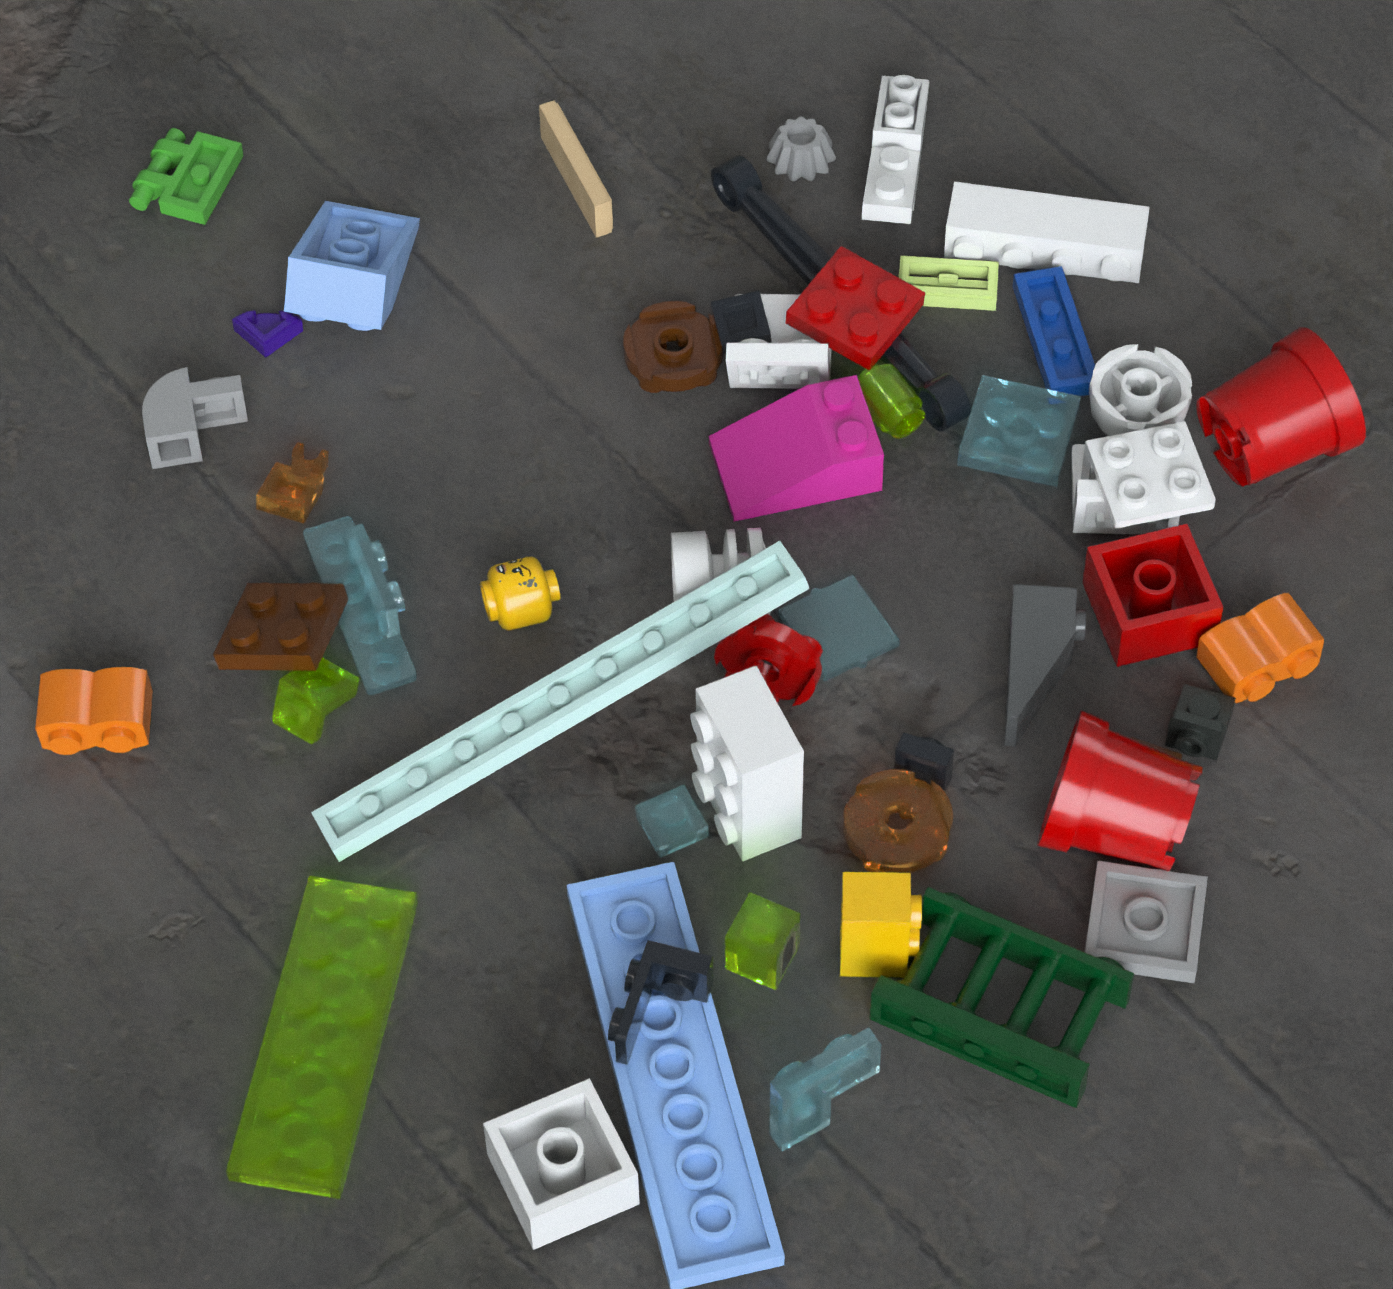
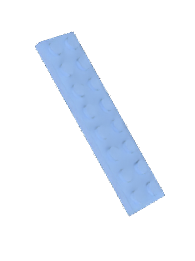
(677, 1089)

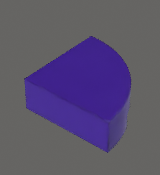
(267, 330)

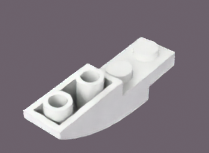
(896, 149)

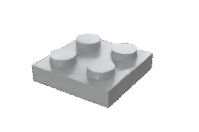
(1147, 920)

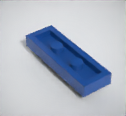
(1054, 330)

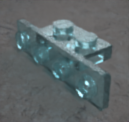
(371, 614)

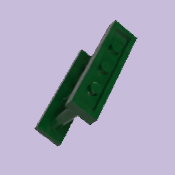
(991, 1046)

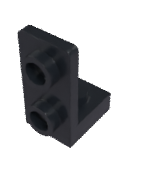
(664, 968)

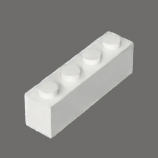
(1046, 231)

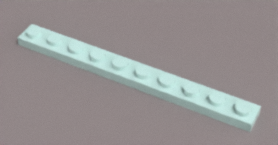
(559, 700)

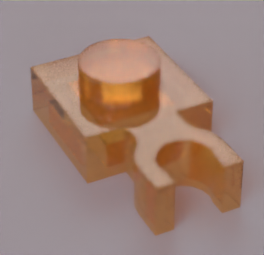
(294, 488)

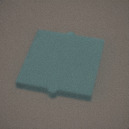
(843, 624)

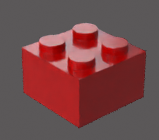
(1151, 594)

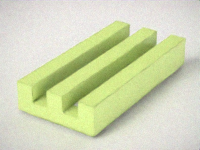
(947, 289)

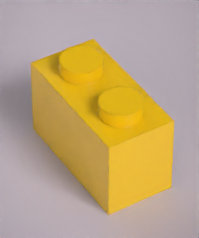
(878, 924)

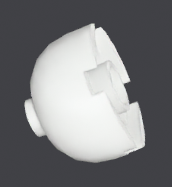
(1139, 390)

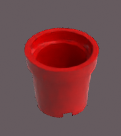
(1283, 410)
(1118, 797)

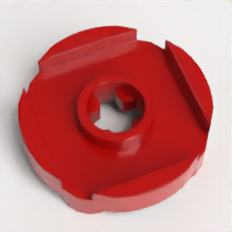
(793, 658)

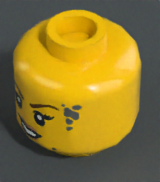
(519, 593)

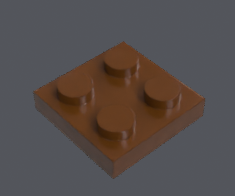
(281, 626)

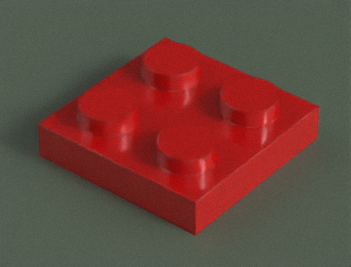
(855, 308)

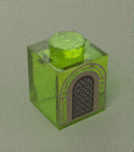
(762, 941)

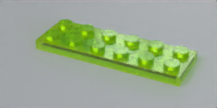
(323, 1038)

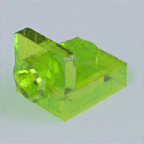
(309, 696)

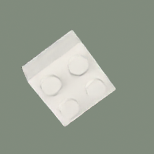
(561, 1163)

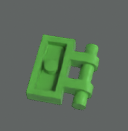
(198, 180)

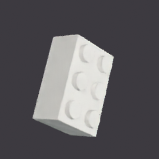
(747, 764)

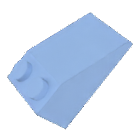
(349, 265)

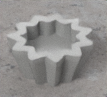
(801, 149)

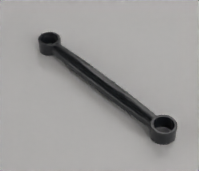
(741, 188)

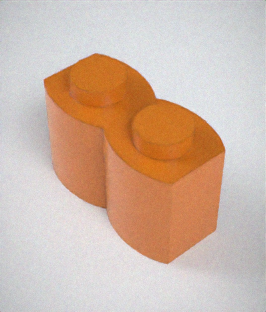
(1261, 648)
(94, 709)

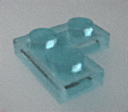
(804, 1090)

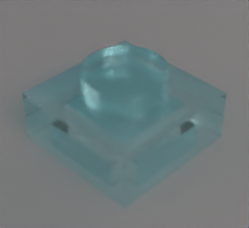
(672, 821)

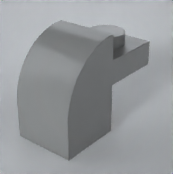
(178, 408)

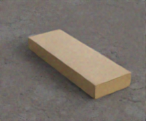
(576, 168)

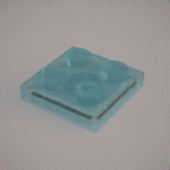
(1019, 430)

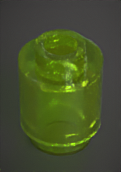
(891, 400)

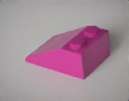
(800, 451)

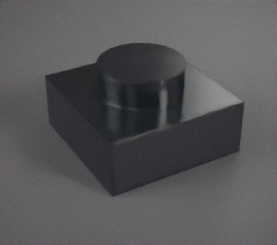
(740, 319)
(926, 758)

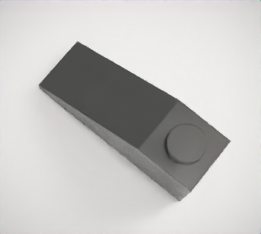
(1040, 650)

